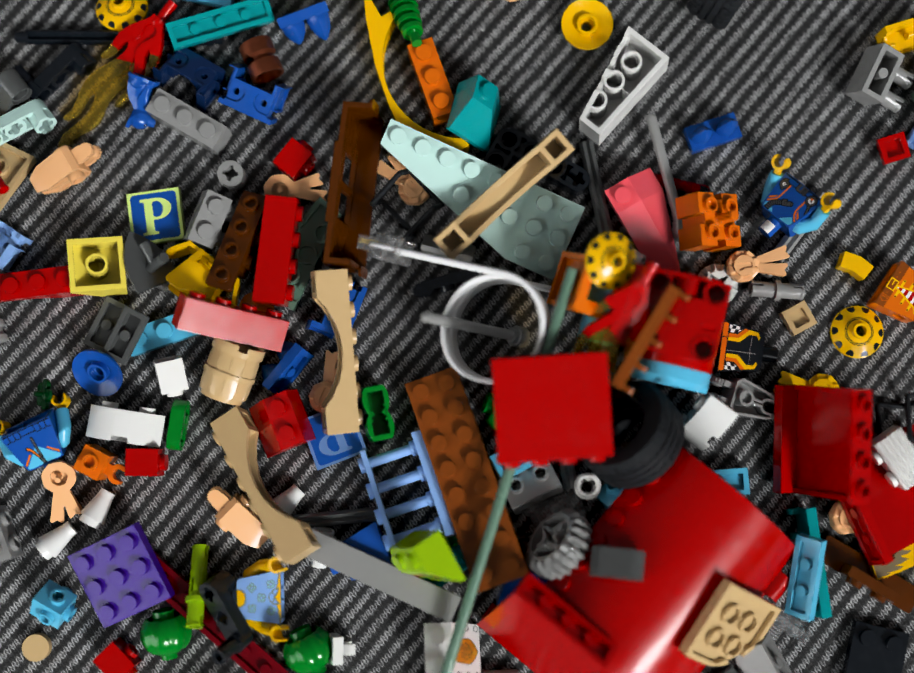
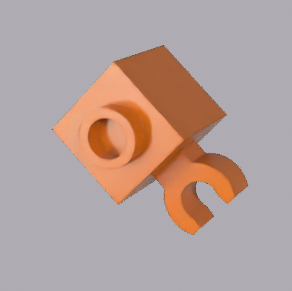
(98, 464)

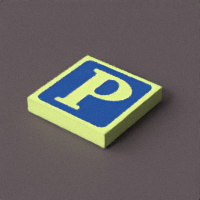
(157, 215)

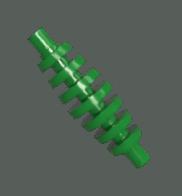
(408, 19)

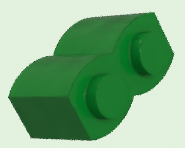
(378, 421)

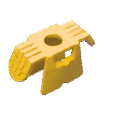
(193, 274)

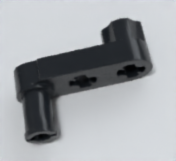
(71, 60)
(227, 615)

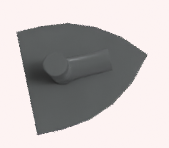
(145, 262)

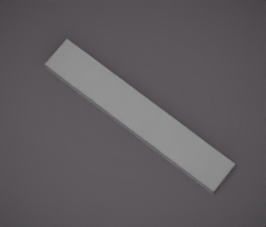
(385, 577)

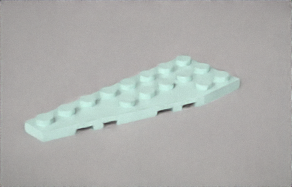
(527, 233)

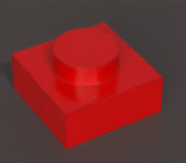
(893, 148)

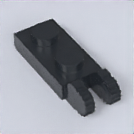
(444, 283)

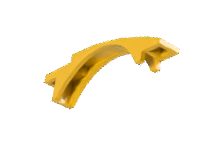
(380, 30)

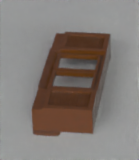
(360, 142)

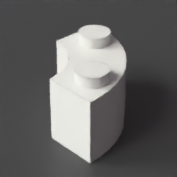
(707, 419)
(125, 425)

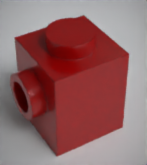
(295, 159)
(145, 462)
(118, 658)

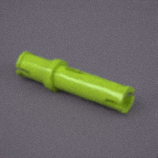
(198, 576)

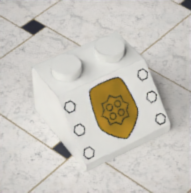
(436, 643)

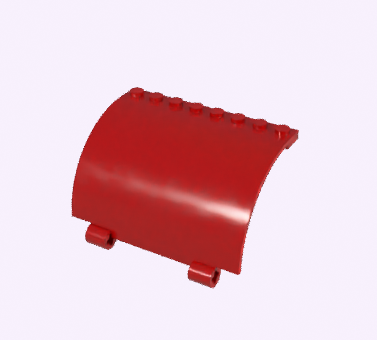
(693, 538)

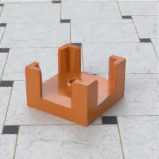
(578, 299)

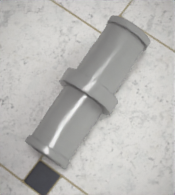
(776, 290)

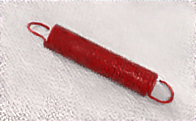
(682, 185)

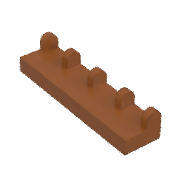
(647, 337)

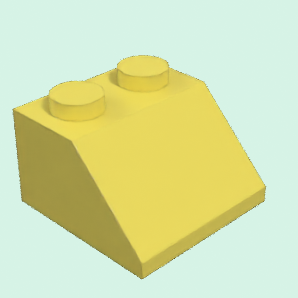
(97, 266)

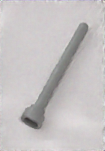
(665, 170)
(515, 336)

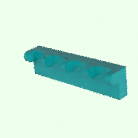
(219, 23)
(808, 524)

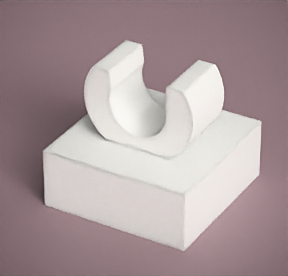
(340, 648)

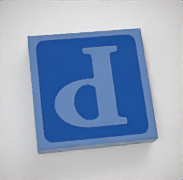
(333, 448)

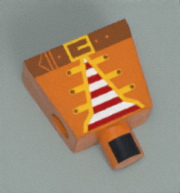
(895, 293)

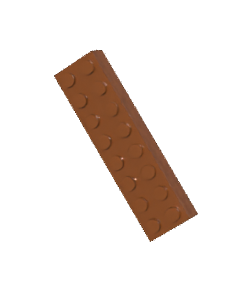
(465, 474)

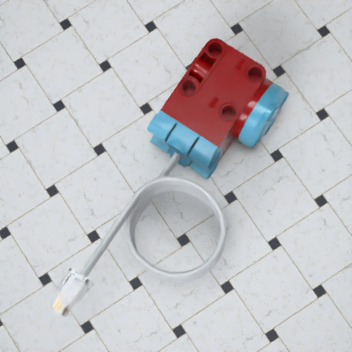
(687, 346)

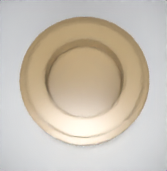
(36, 647)

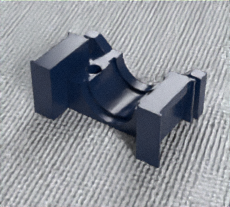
(200, 71)

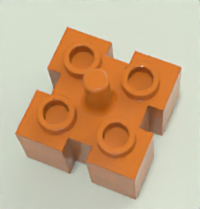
(708, 222)

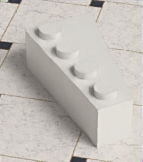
(624, 82)

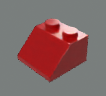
(282, 422)

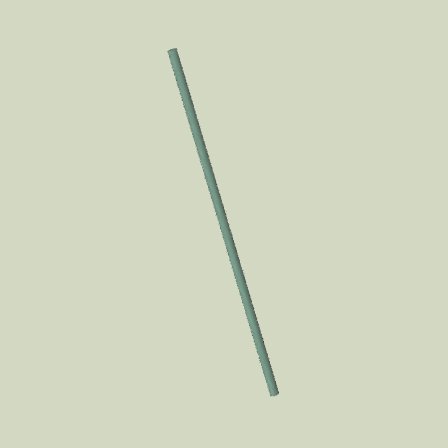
(502, 493)

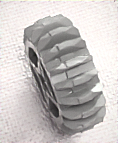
(558, 544)

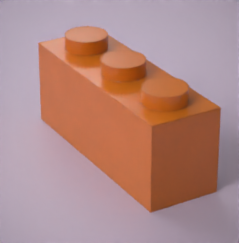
(432, 80)

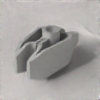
(744, 397)

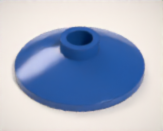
(97, 372)

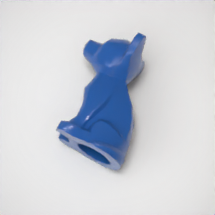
(140, 93)

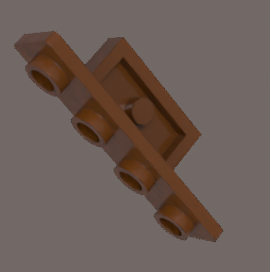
(239, 244)
(858, 574)

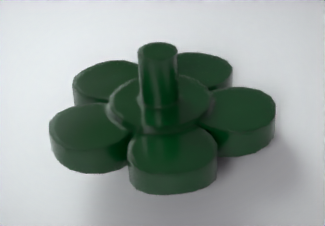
(43, 394)

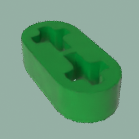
(178, 425)

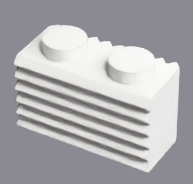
(895, 455)

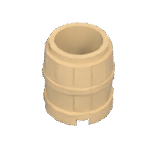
(230, 371)

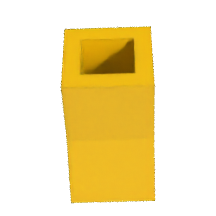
(854, 265)

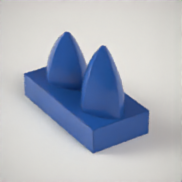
(316, 17)
(712, 133)
(292, 361)

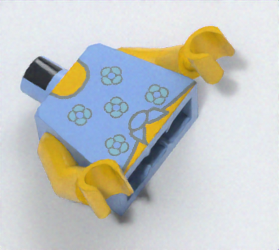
(262, 597)

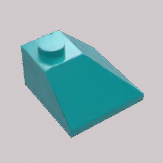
(475, 112)

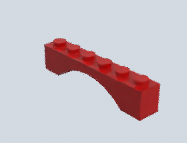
(35, 284)

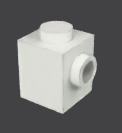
(171, 375)

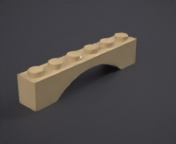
(503, 193)
(340, 407)
(239, 439)

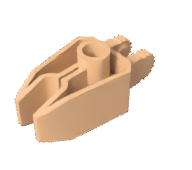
(64, 168)
(237, 517)

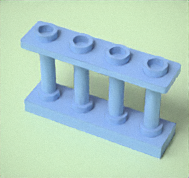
(424, 472)

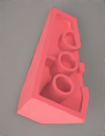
(645, 217)

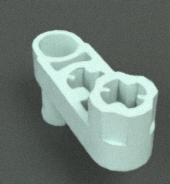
(24, 118)

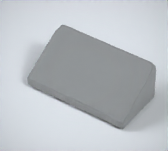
(430, 247)

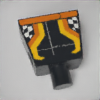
(742, 350)

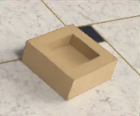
(798, 318)

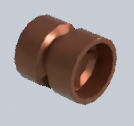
(259, 56)

